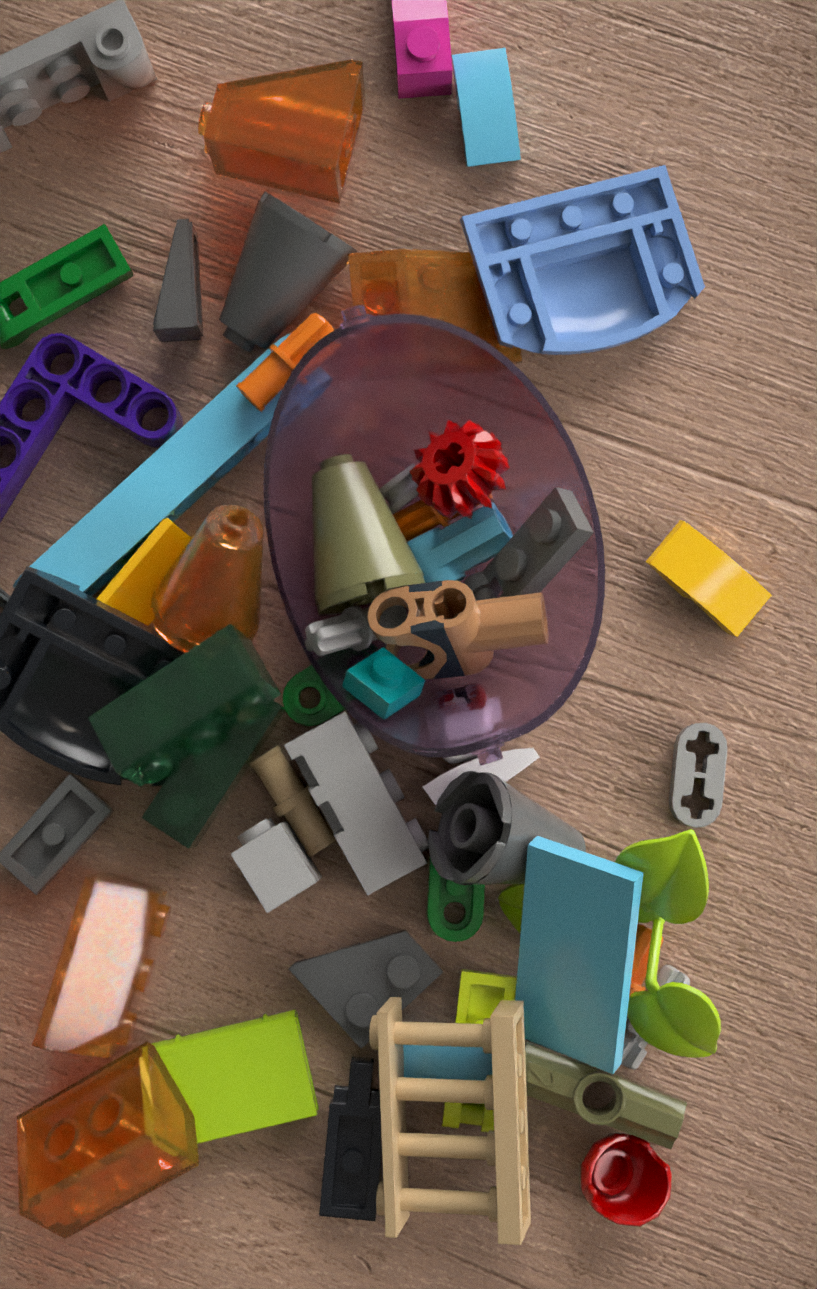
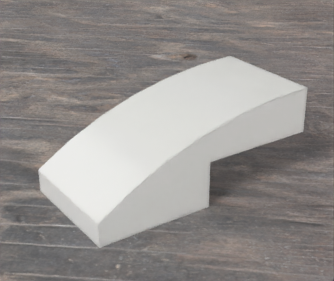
(505, 769)

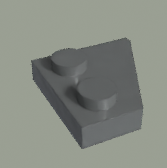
(364, 976)

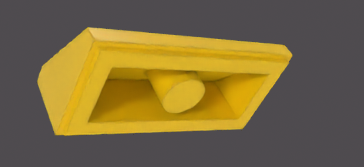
(135, 582)

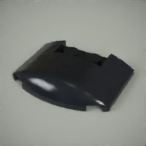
(65, 662)

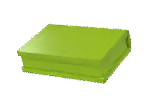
(243, 1075)

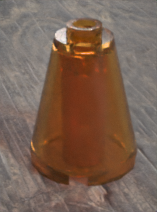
(213, 581)

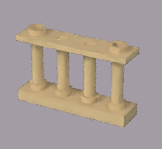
(502, 1091)

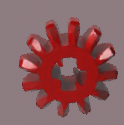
(459, 469)

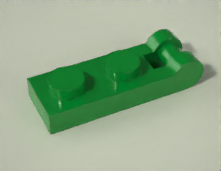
(60, 284)

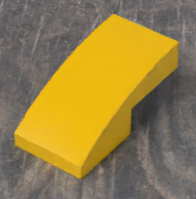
(708, 578)

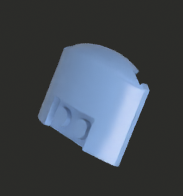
(585, 264)

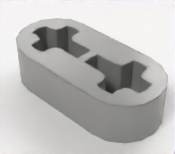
(711, 776)

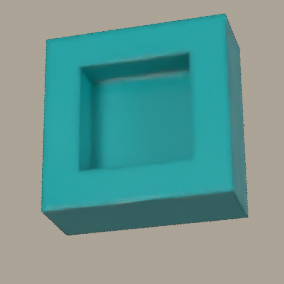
(383, 683)

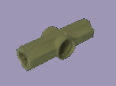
(633, 1108)

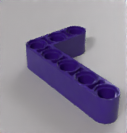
(60, 395)

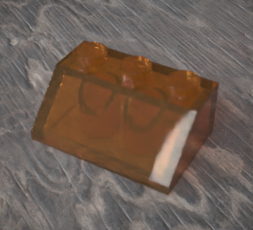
(102, 966)
(103, 1143)

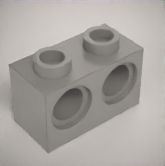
(274, 863)

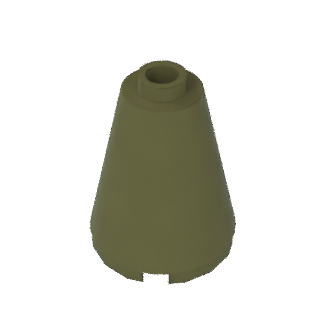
(355, 539)

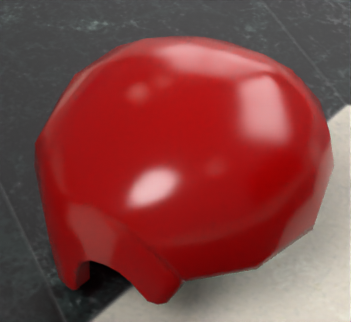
(625, 1180)

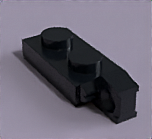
(353, 1147)

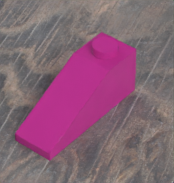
(422, 48)

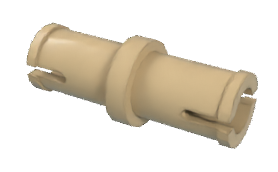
(293, 800)

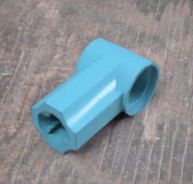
(462, 545)

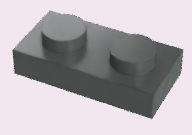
(54, 834)

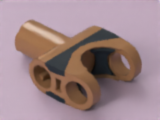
(457, 627)

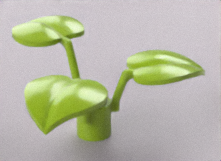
(674, 891)

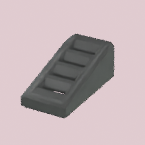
(180, 301)

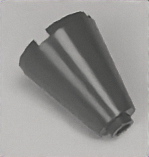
(279, 273)
(489, 829)

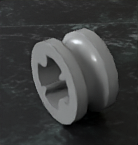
(400, 490)

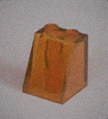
(287, 128)

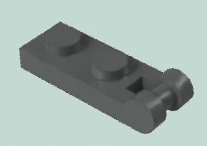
(535, 550)

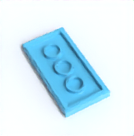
(577, 952)

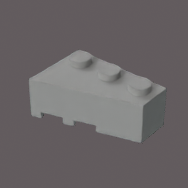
(359, 802)

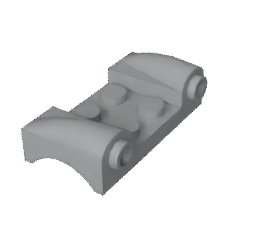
(71, 60)

